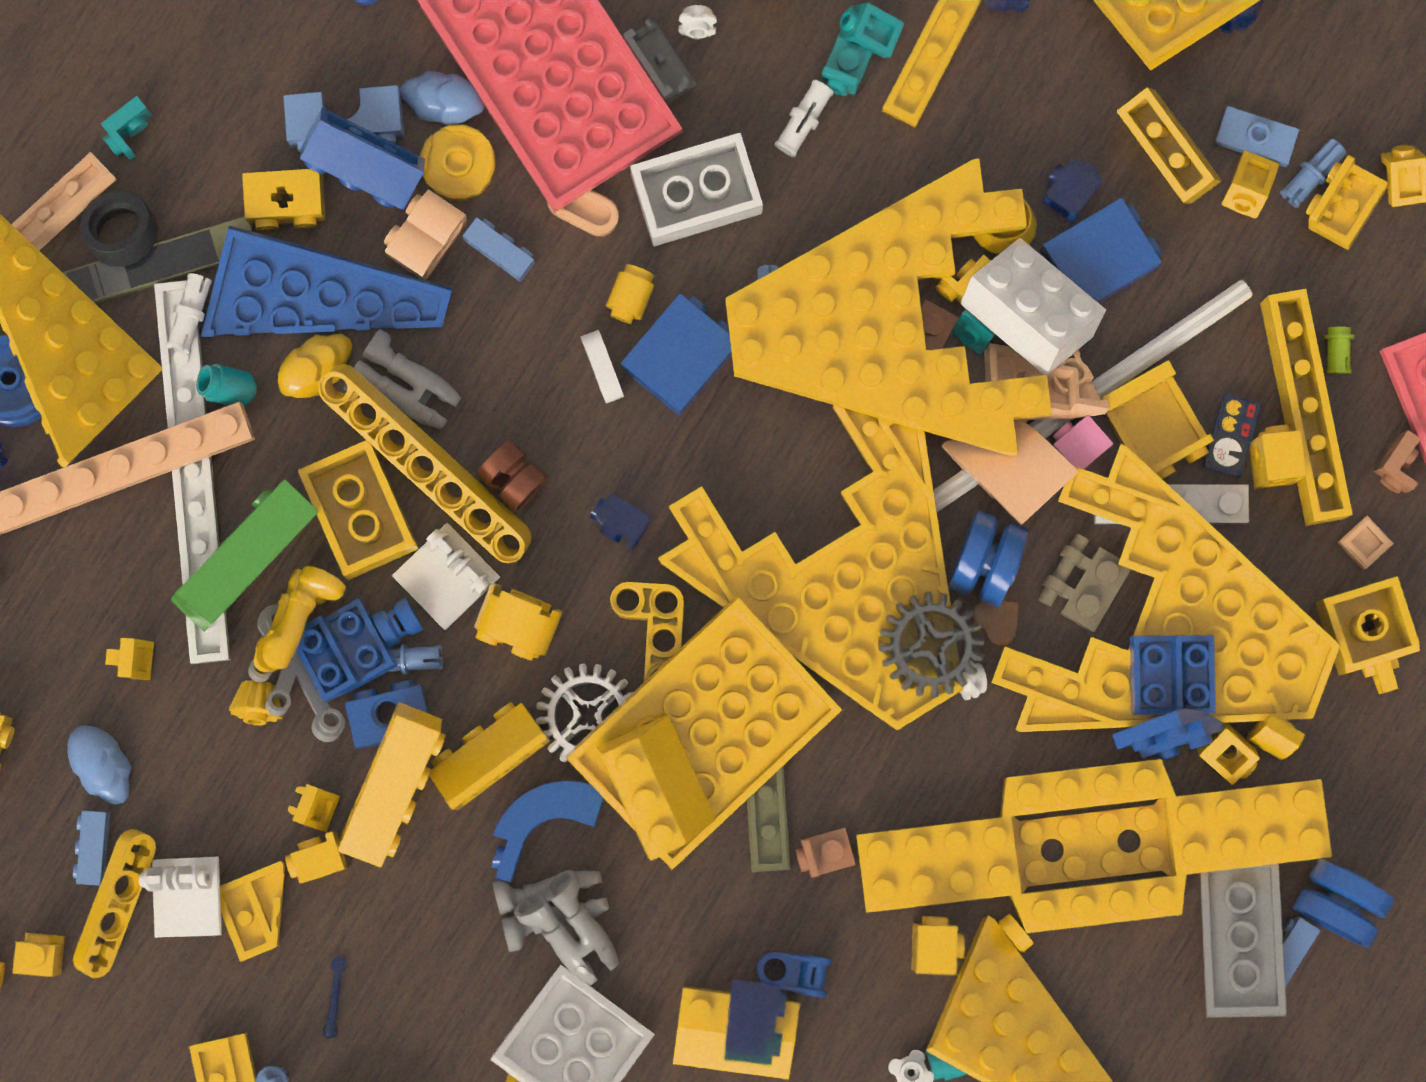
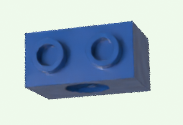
(364, 711)

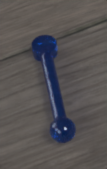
(338, 966)

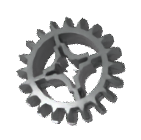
(962, 632)

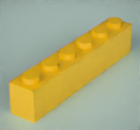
(1306, 404)

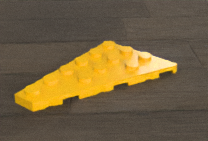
(70, 350)
(1005, 1021)

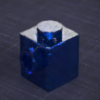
(1071, 188)

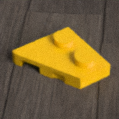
(254, 910)

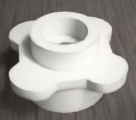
(697, 22)
(975, 684)
(913, 1061)

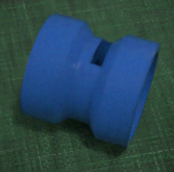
(389, 626)

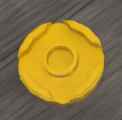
(458, 162)

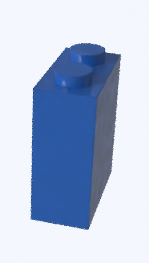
(1104, 251)
(680, 353)

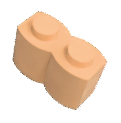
(425, 234)

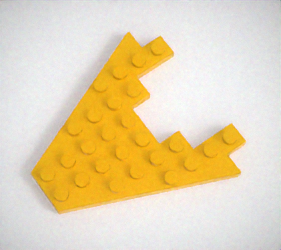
(851, 323)
(839, 597)
(1264, 644)

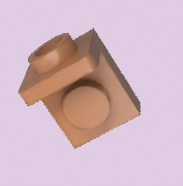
(1399, 456)
(825, 853)

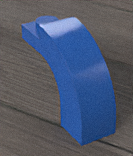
(547, 802)

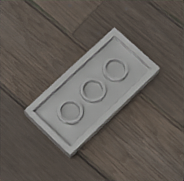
(1243, 942)

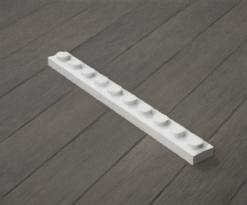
(194, 482)

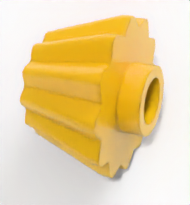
(250, 703)

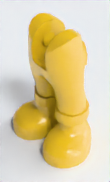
(304, 591)

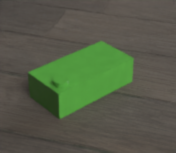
(244, 554)

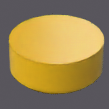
(1015, 933)

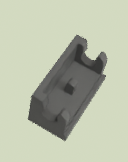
(659, 61)

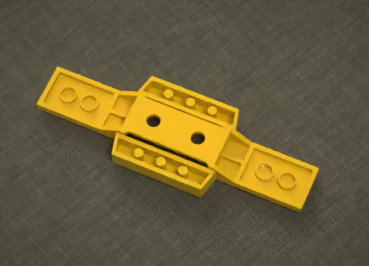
(1175, 837)

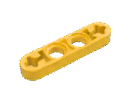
(108, 901)

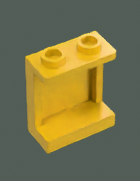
(1157, 421)

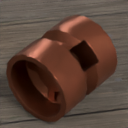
(512, 475)

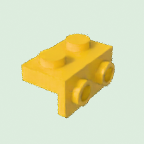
(1346, 203)

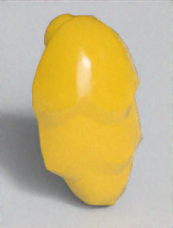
(306, 365)

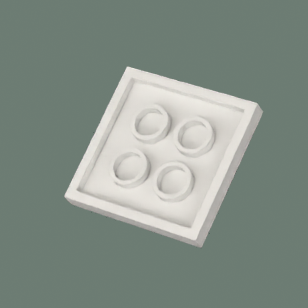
(572, 1036)

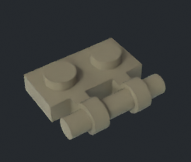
(1095, 588)

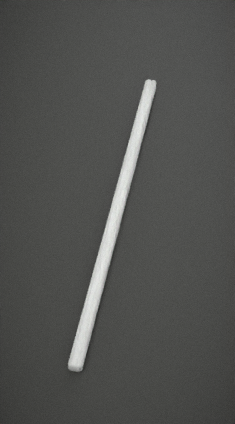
(1122, 373)

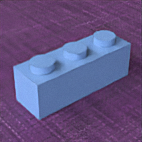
(499, 248)
(91, 847)
(1296, 942)

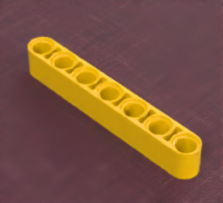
(406, 460)

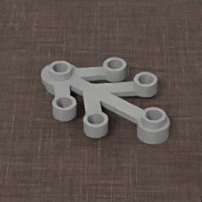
(284, 684)

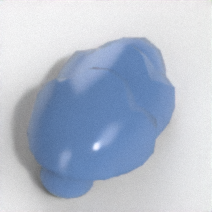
(442, 97)
(99, 764)

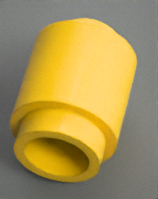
(630, 294)

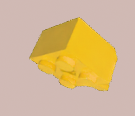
(1390, 639)

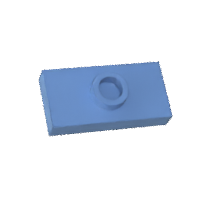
(1257, 135)

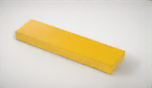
(929, 59)

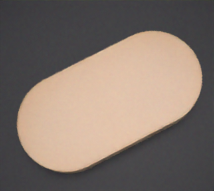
(591, 213)

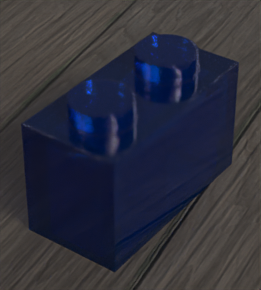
(753, 1022)

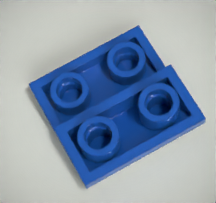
(344, 651)
(1172, 673)
(1169, 732)

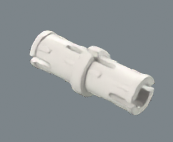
(817, 97)
(188, 313)

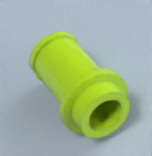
(1339, 350)

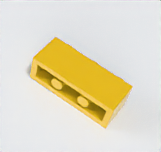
(1169, 145)

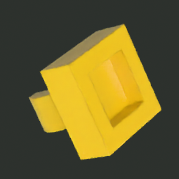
(132, 659)
(315, 807)

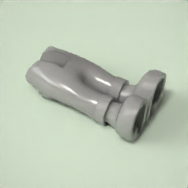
(422, 380)
(563, 893)
(510, 897)

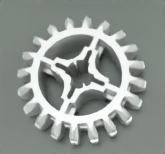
(565, 690)

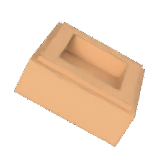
(1365, 542)

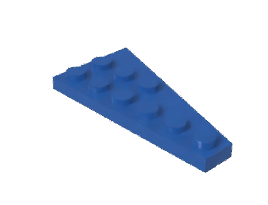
(298, 289)

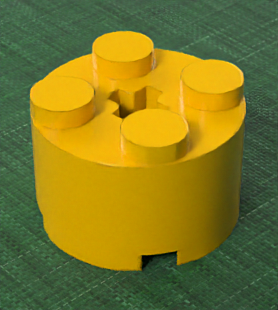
(517, 621)

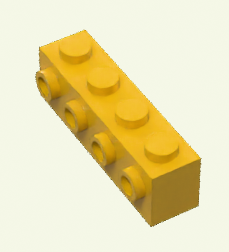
(390, 784)

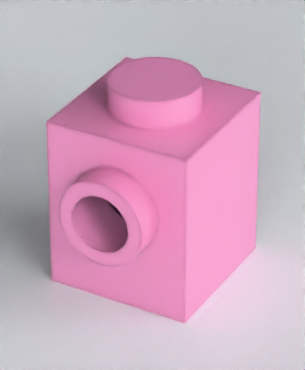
(1081, 442)

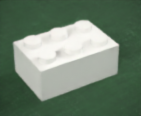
(696, 189)
(1032, 306)

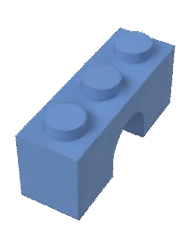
(378, 112)

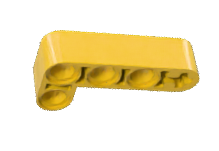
(657, 620)

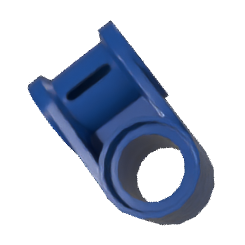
(797, 972)

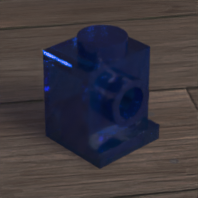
(620, 521)

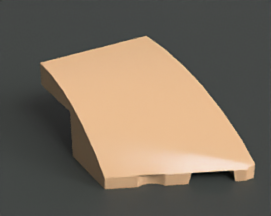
(1069, 384)
(1018, 481)

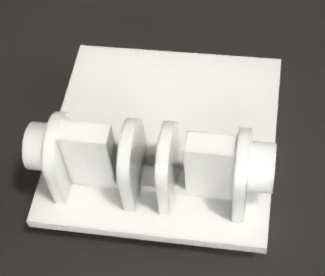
(445, 576)
(185, 896)

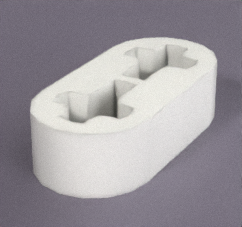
(602, 366)

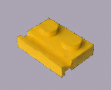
(223, 1060)

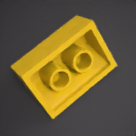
(487, 755)
(657, 786)
(703, 1034)

